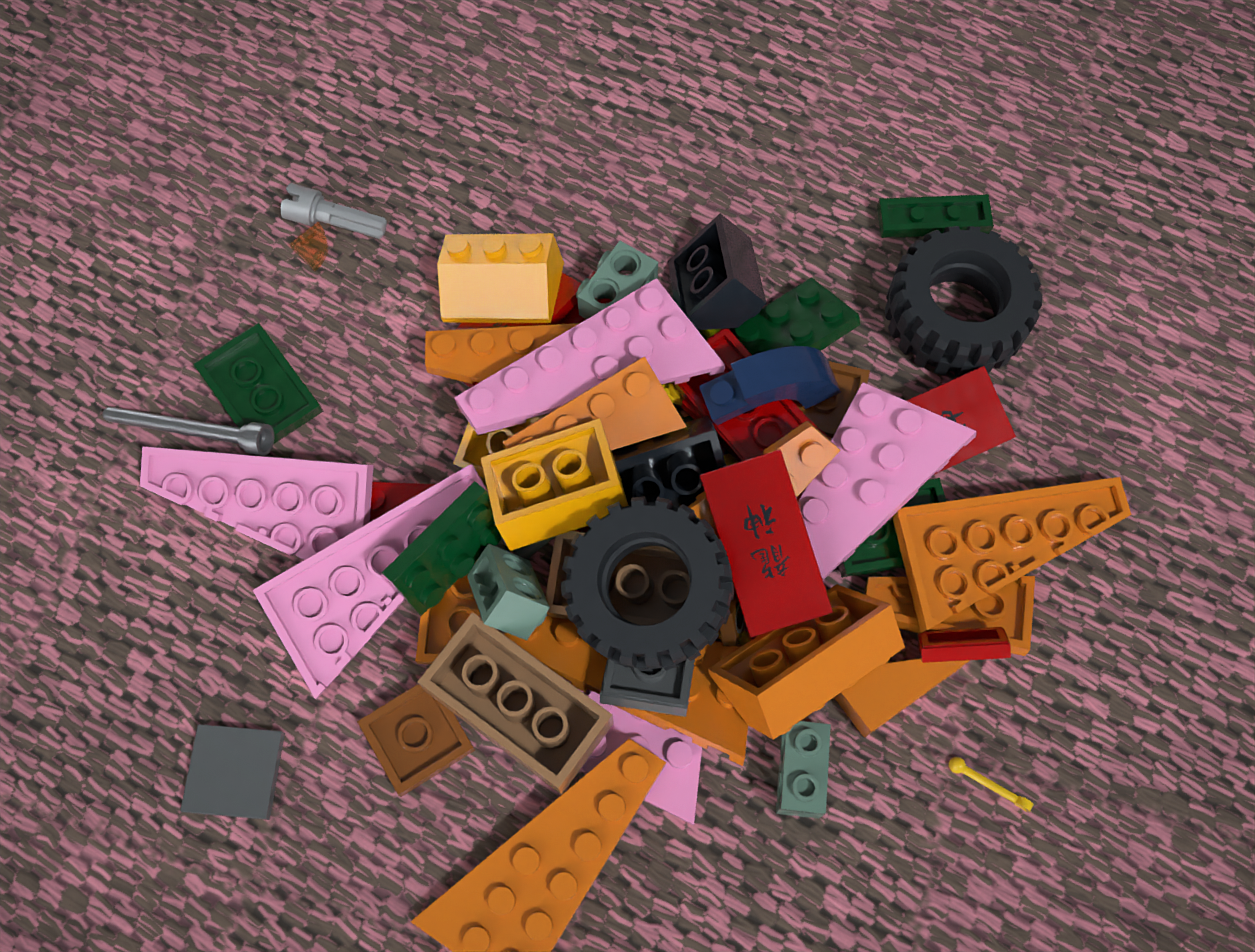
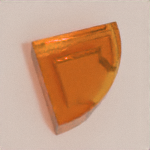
(311, 246)

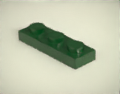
(925, 214)

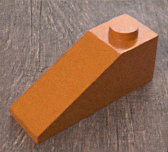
(890, 690)

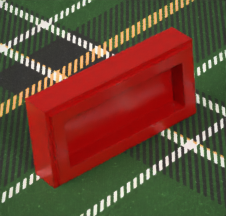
(964, 644)

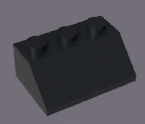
(717, 277)
(670, 463)

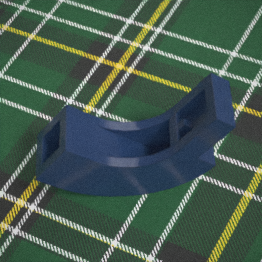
(770, 376)

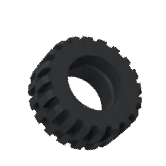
(970, 259)
(617, 536)

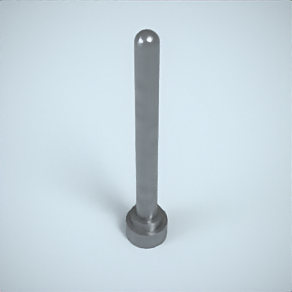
(253, 438)

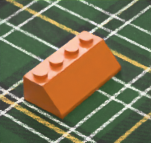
(806, 664)

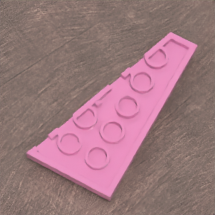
(265, 496)

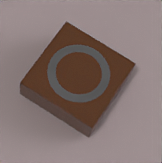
(732, 631)

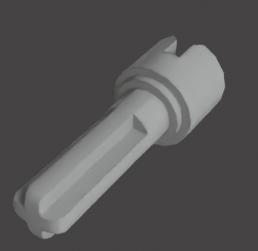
(310, 207)

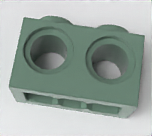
(611, 284)
(507, 592)
(804, 770)

